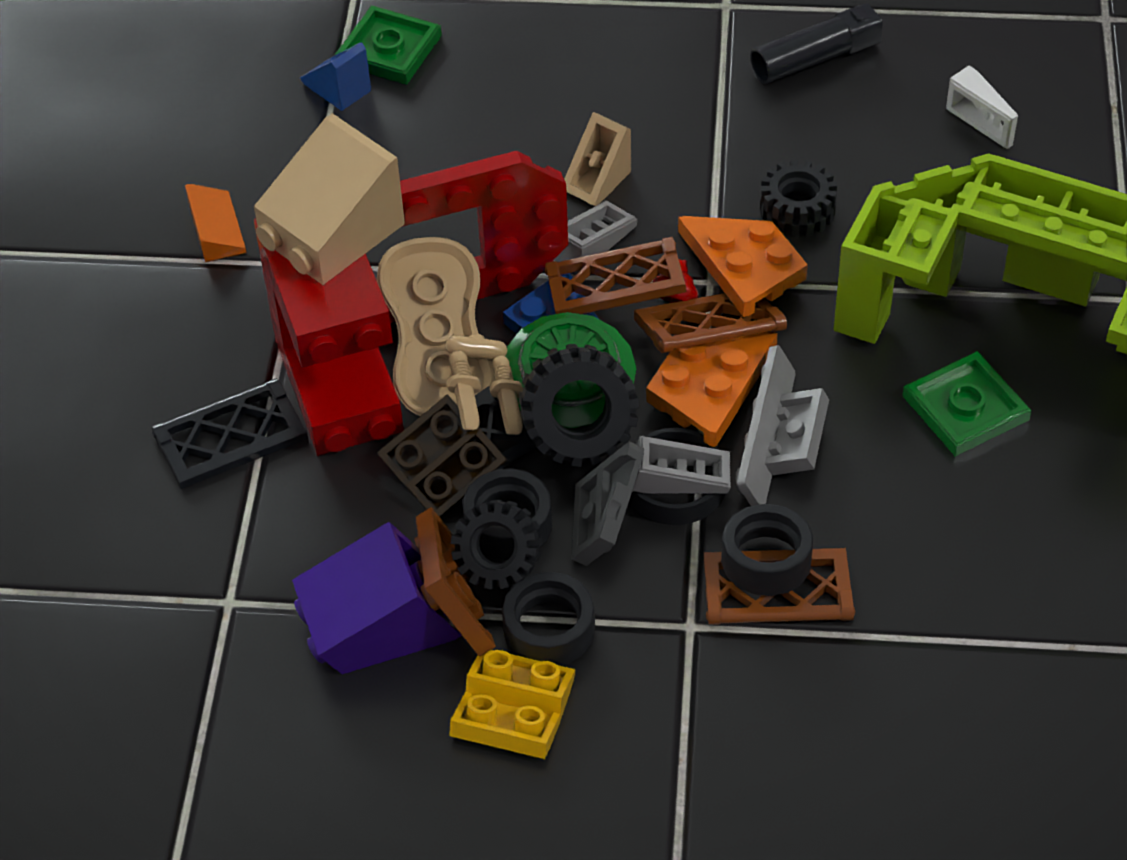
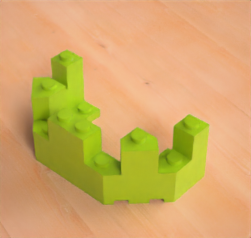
(1053, 224)

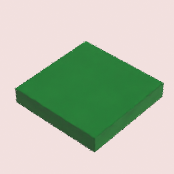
(393, 42)
(966, 403)

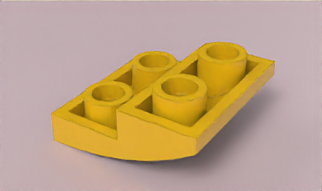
(512, 703)

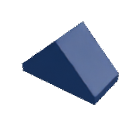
(341, 77)

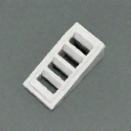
(981, 106)

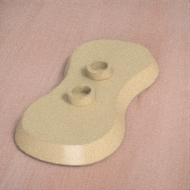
(433, 296)

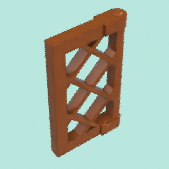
(638, 290)
(652, 321)
(803, 608)

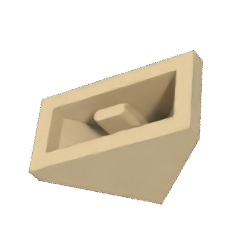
(600, 160)

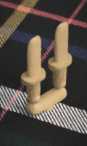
(466, 385)

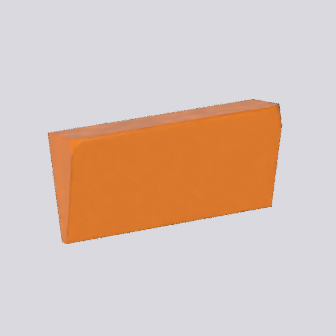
(215, 222)

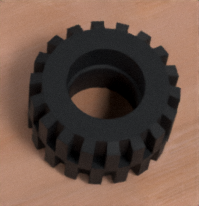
(587, 442)

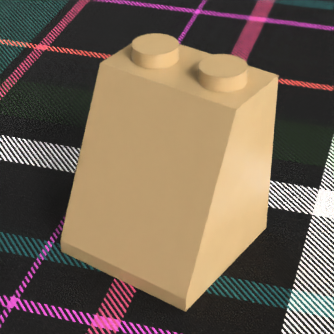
(331, 201)

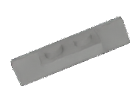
(782, 430)

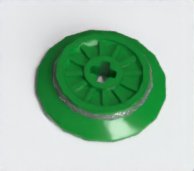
(579, 401)

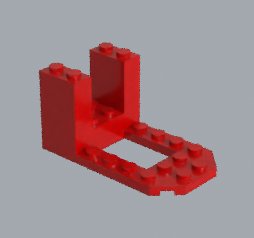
(335, 328)

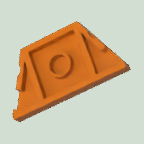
(744, 258)
(709, 382)

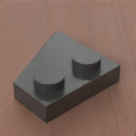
(602, 503)

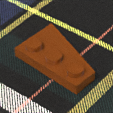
(445, 585)

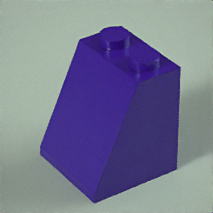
(369, 604)

